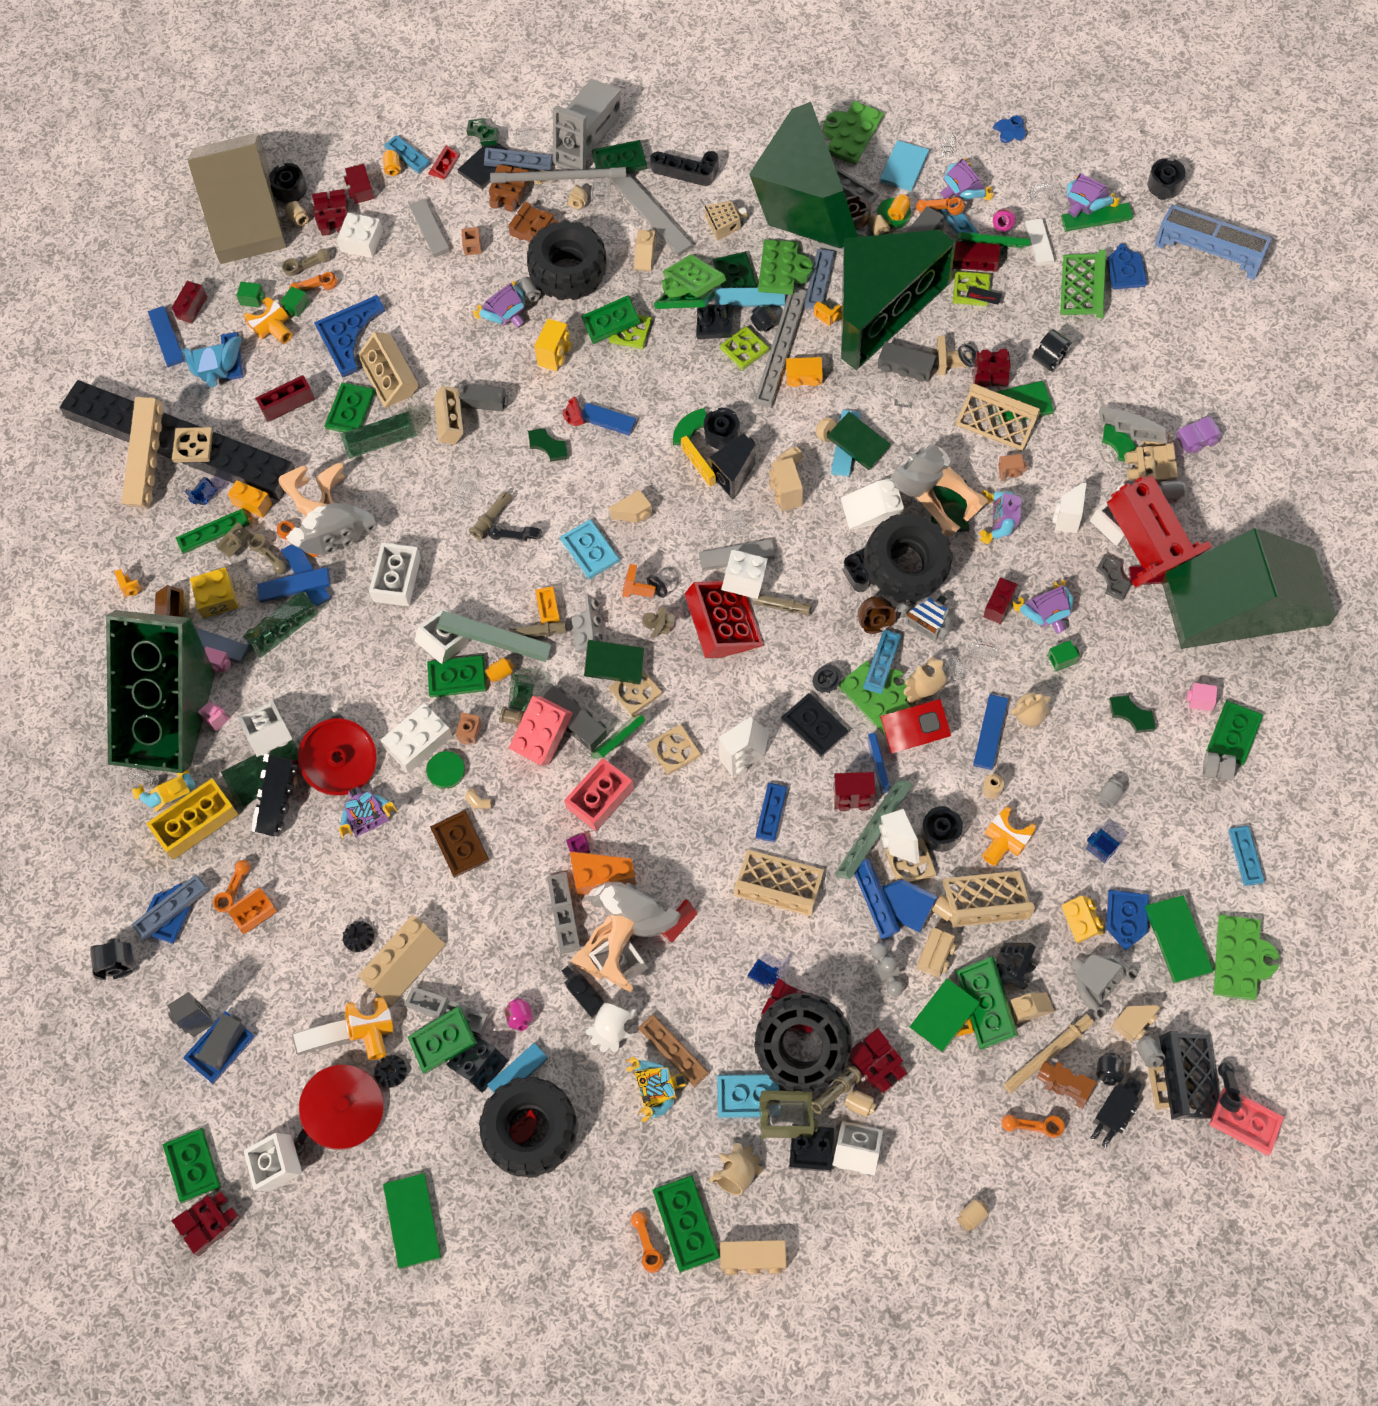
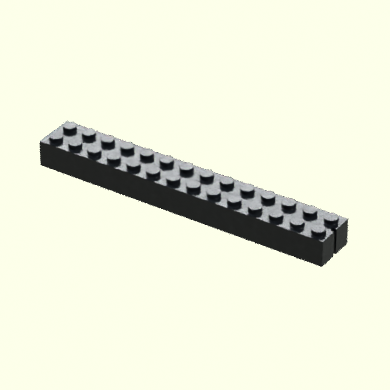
(228, 457)

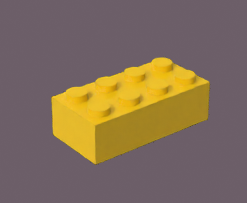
(192, 819)

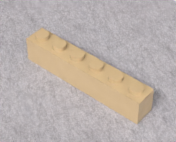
(142, 452)

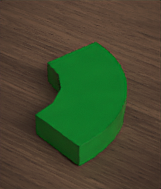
(689, 425)
(1118, 441)

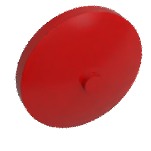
(337, 756)
(340, 1107)

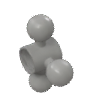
(887, 969)

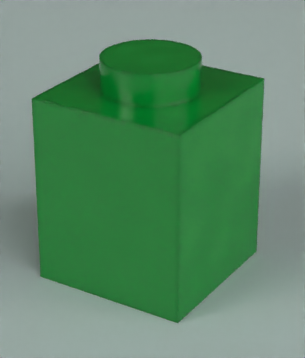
(250, 294)
(294, 301)
(1063, 655)

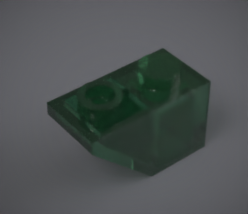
(520, 691)

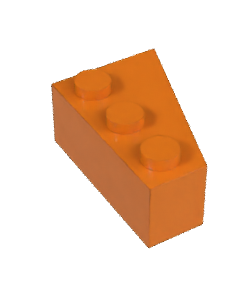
(594, 870)

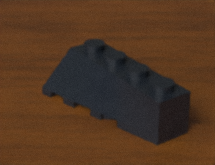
(274, 795)

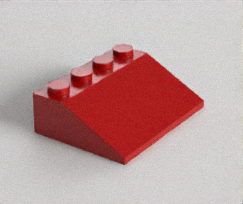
(722, 620)

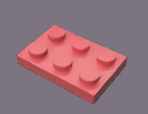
(1251, 1124)

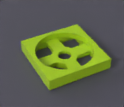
(985, 278)
(745, 332)
(639, 343)

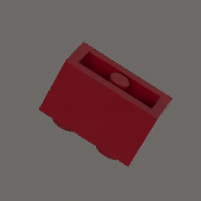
(359, 183)
(189, 302)
(1000, 600)

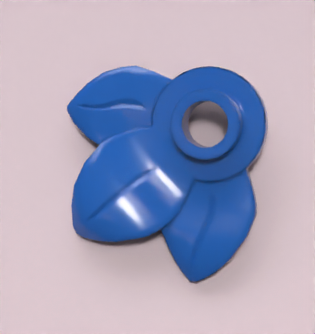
(1010, 130)

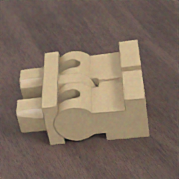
(1152, 461)

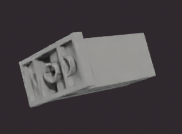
(584, 123)

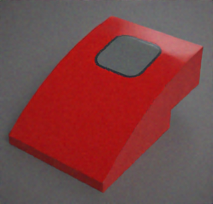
(915, 726)

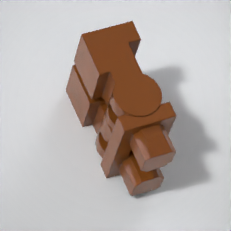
(507, 193)
(529, 222)
(1063, 1082)

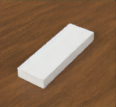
(1039, 242)

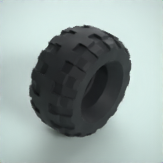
(562, 242)
(925, 540)
(825, 1020)
(506, 1104)

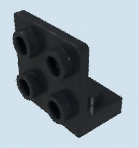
(478, 1064)

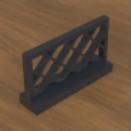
(1176, 1075)

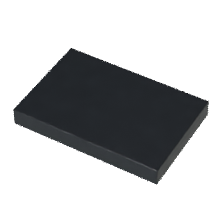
(475, 170)
(814, 725)

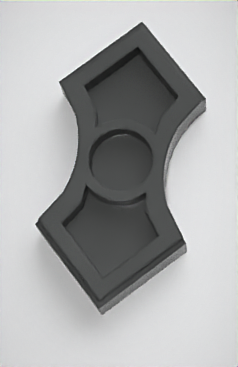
(1116, 584)

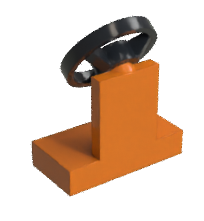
(641, 589)

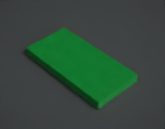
(987, 239)
(1178, 939)
(993, 1018)
(412, 1221)
(686, 1224)

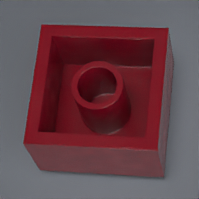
(854, 791)

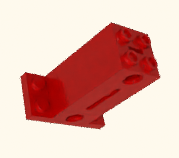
(1152, 529)

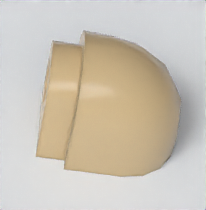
(577, 198)
(824, 427)

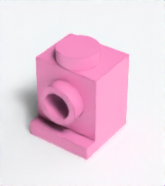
(218, 659)
(213, 716)

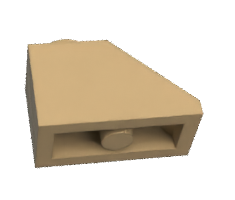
(644, 250)
(632, 508)
(1030, 1007)

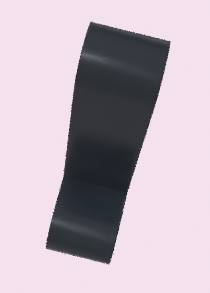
(684, 169)
(859, 572)

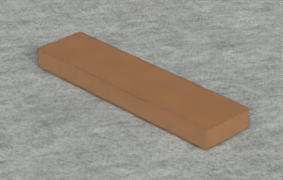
(673, 1050)

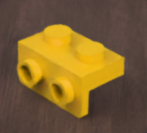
(1083, 918)

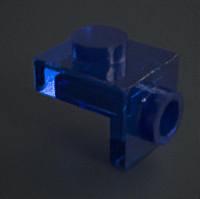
(202, 492)
(764, 974)

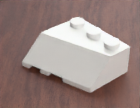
(742, 746)

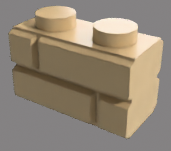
(935, 952)

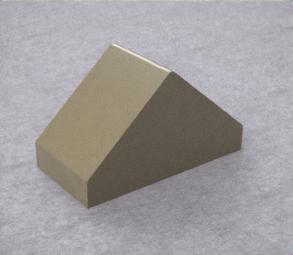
(237, 197)

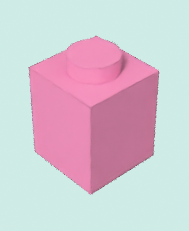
(1202, 696)

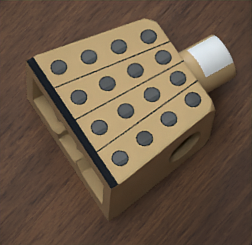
(724, 218)

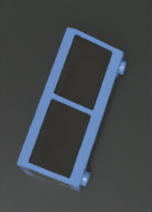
(1214, 238)

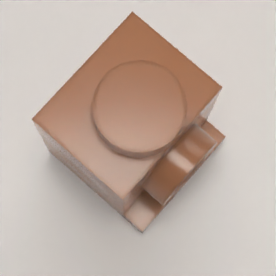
(471, 241)
(1011, 466)
(474, 724)

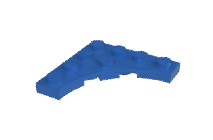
(342, 330)

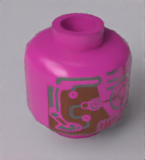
(1002, 225)
(518, 1014)

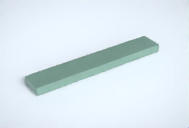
(494, 636)
(872, 831)

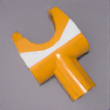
(270, 322)
(1005, 838)
(370, 1027)

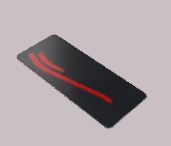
(984, 295)

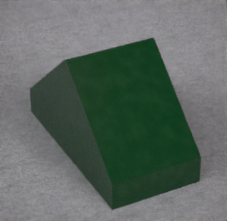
(800, 182)
(887, 285)
(1247, 591)
(154, 690)

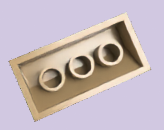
(387, 369)
(401, 960)

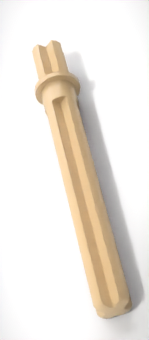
(1048, 1053)

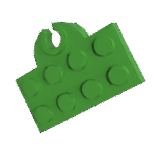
(851, 131)
(782, 267)
(691, 277)
(873, 703)
(1241, 957)

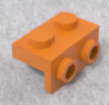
(251, 910)

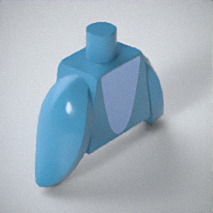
(213, 361)

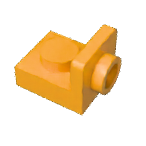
(827, 315)
(127, 586)

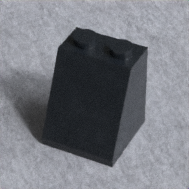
(733, 464)

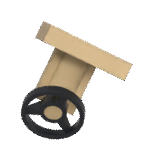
(953, 359)

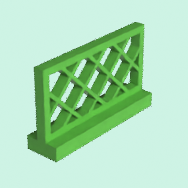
(1098, 288)

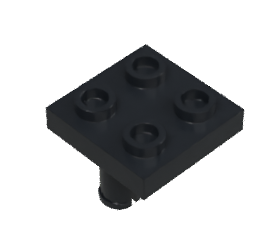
(714, 321)
(1013, 962)
(813, 1153)

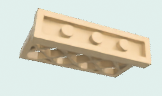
(1005, 403)
(774, 897)
(991, 912)

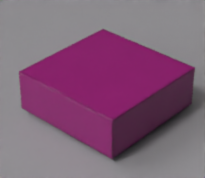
(578, 844)

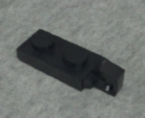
(583, 992)

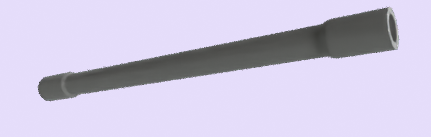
(558, 175)

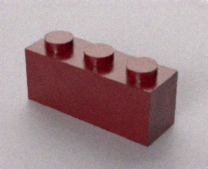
(976, 256)
(285, 398)

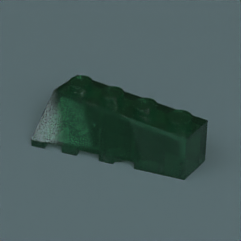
(379, 434)
(280, 624)
(244, 777)

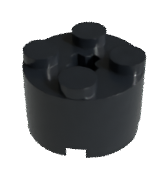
(1166, 178)
(288, 182)
(1052, 349)
(721, 427)
(942, 818)
(112, 959)

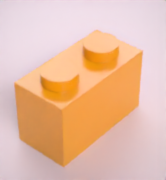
(804, 371)
(249, 498)

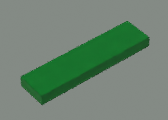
(1100, 217)
(211, 531)

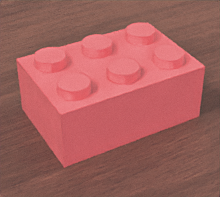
(540, 730)
(599, 794)

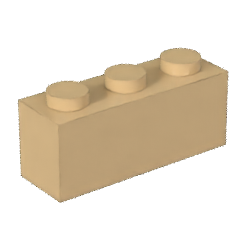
(448, 415)
(753, 1257)

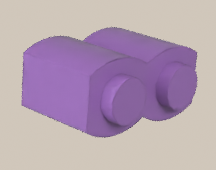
(1199, 435)

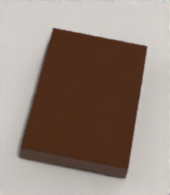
(459, 843)

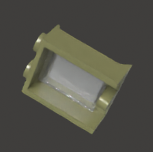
(786, 1114)

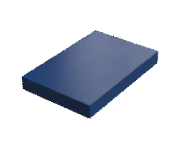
(207, 1071)

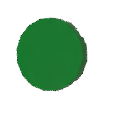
(883, 210)
(445, 770)

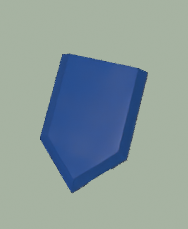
(1126, 269)
(909, 903)
(1127, 917)
(170, 930)

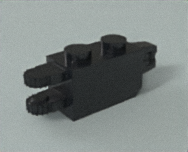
(1116, 1110)

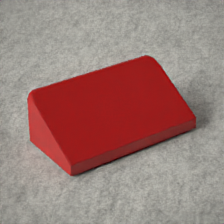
(444, 163)
(687, 915)

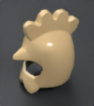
(922, 684)
(1031, 709)
(738, 1170)

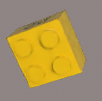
(552, 345)
(214, 592)

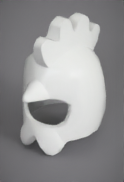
(609, 1027)

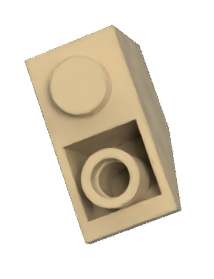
(1134, 1019)

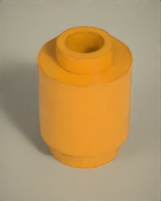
(391, 163)
(899, 207)
(499, 670)

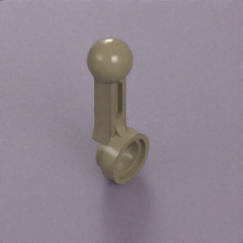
(322, 255)
(279, 566)

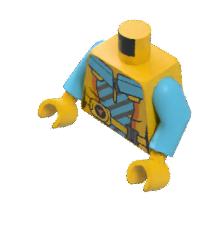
(166, 793)
(655, 1087)

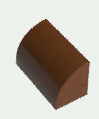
(169, 601)

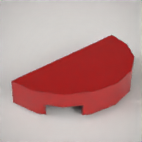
(573, 413)
(524, 1128)

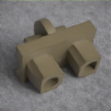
(233, 540)
(660, 622)

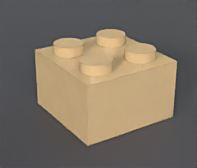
(786, 484)

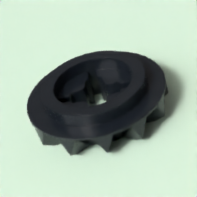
(831, 672)
(365, 940)
(395, 1078)

